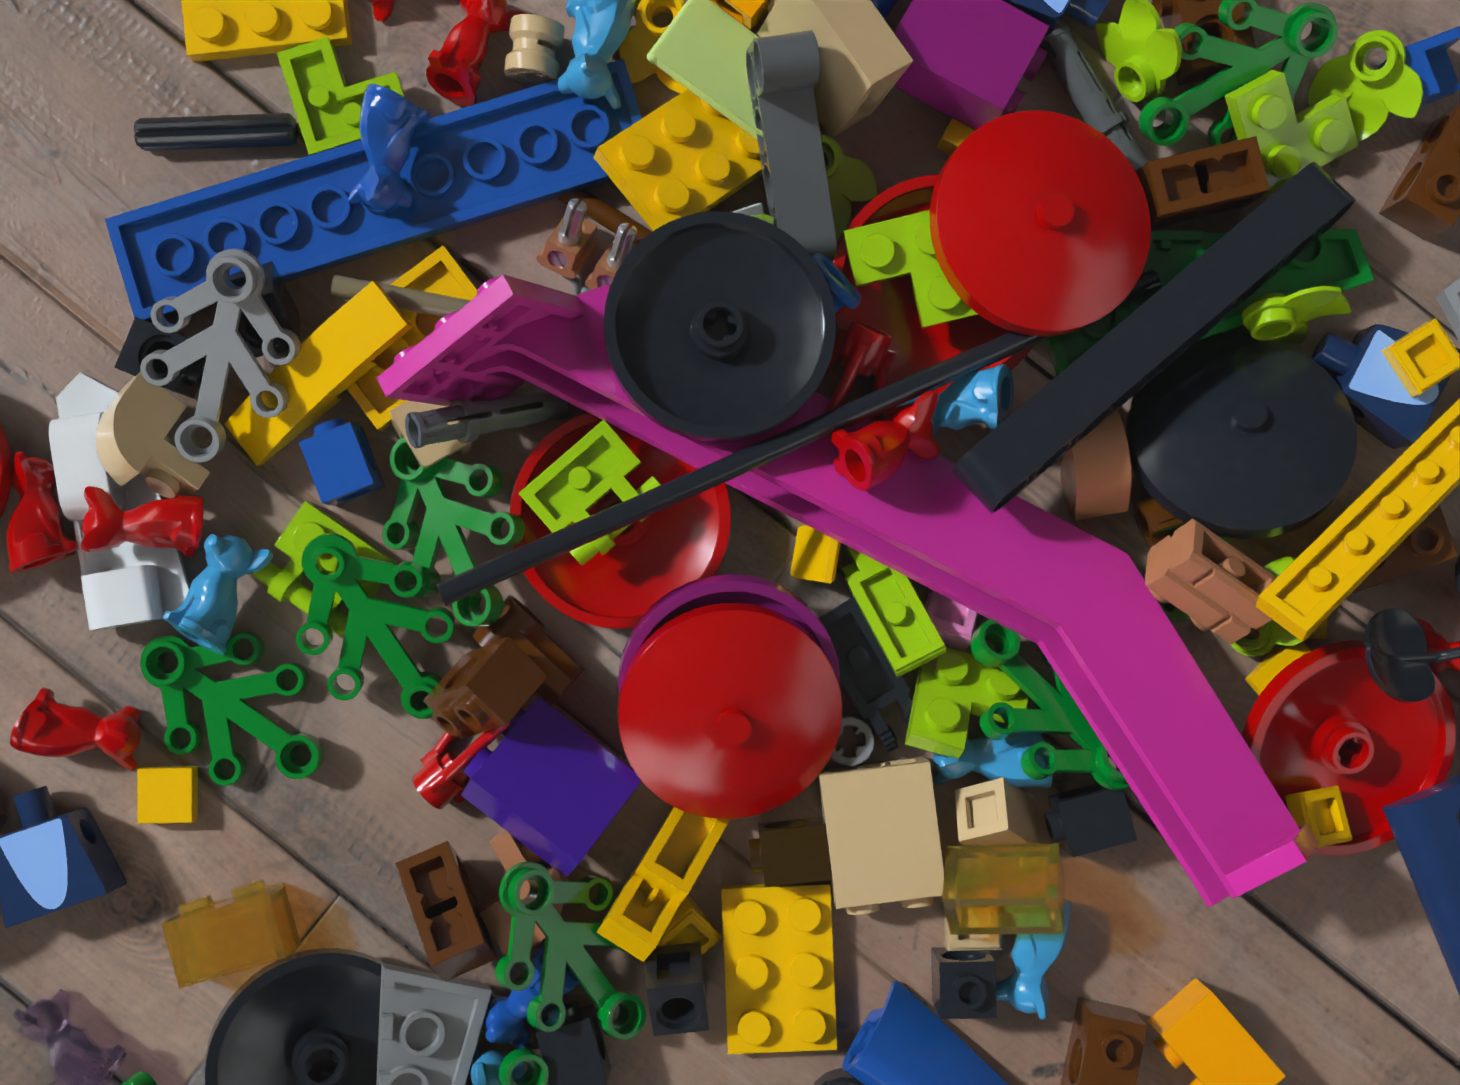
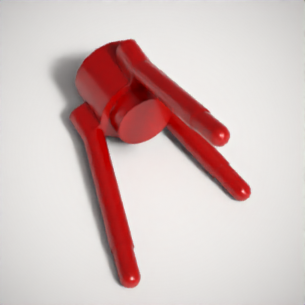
(862, 350)
(442, 775)

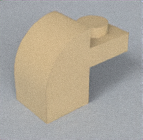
(134, 443)

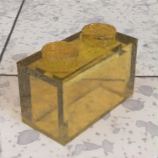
(1004, 889)
(231, 933)

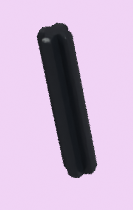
(215, 131)

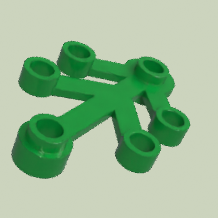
(1244, 63)
(443, 525)
(368, 618)
(224, 702)
(1057, 715)
(561, 948)

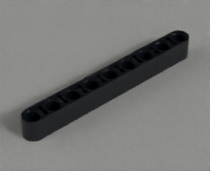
(1152, 337)

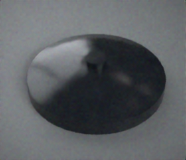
(719, 326)
(1242, 437)
(301, 1023)

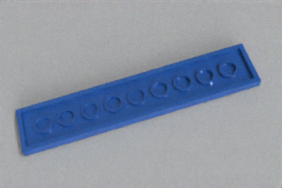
(299, 212)

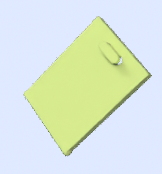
(708, 57)

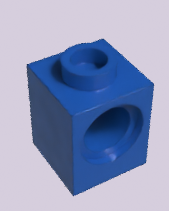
(341, 462)

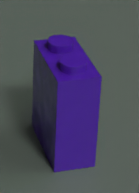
(549, 785)

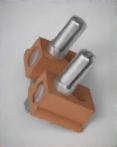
(574, 243)

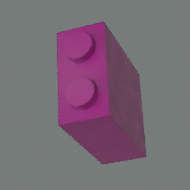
(969, 56)

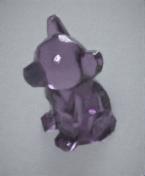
(71, 1049)

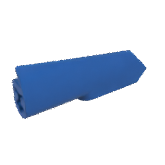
(913, 1047)

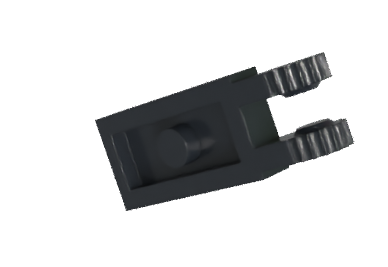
(865, 669)

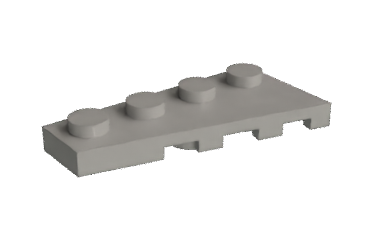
(427, 1027)

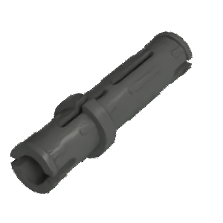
(1090, 94)
(433, 426)

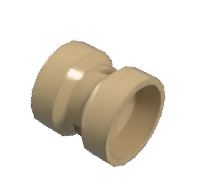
(534, 49)

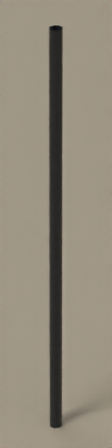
(749, 459)

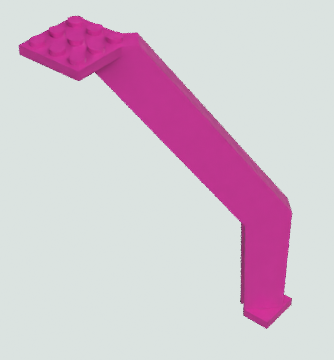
(1011, 566)

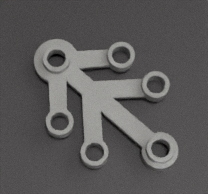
(223, 347)

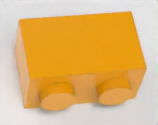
(1210, 1041)

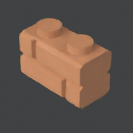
(1208, 581)

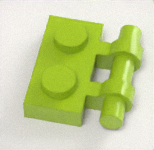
(580, 480)
(285, 583)

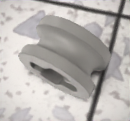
(862, 750)

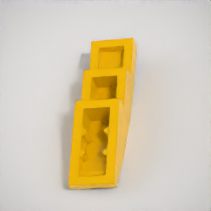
(324, 368)

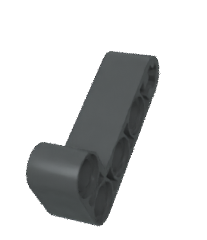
(782, 95)

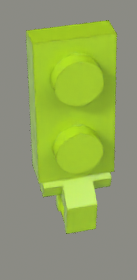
(893, 613)

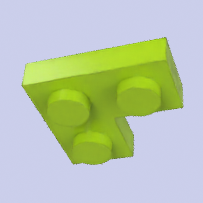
(321, 99)
(1285, 138)
(901, 249)
(946, 696)

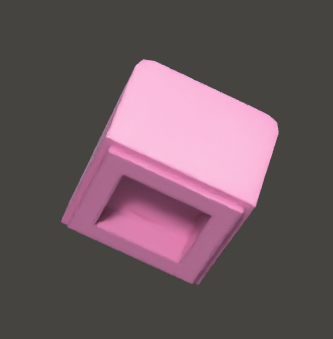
(952, 620)

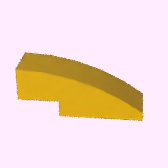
(661, 882)

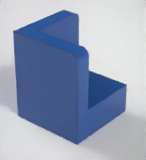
(1433, 65)

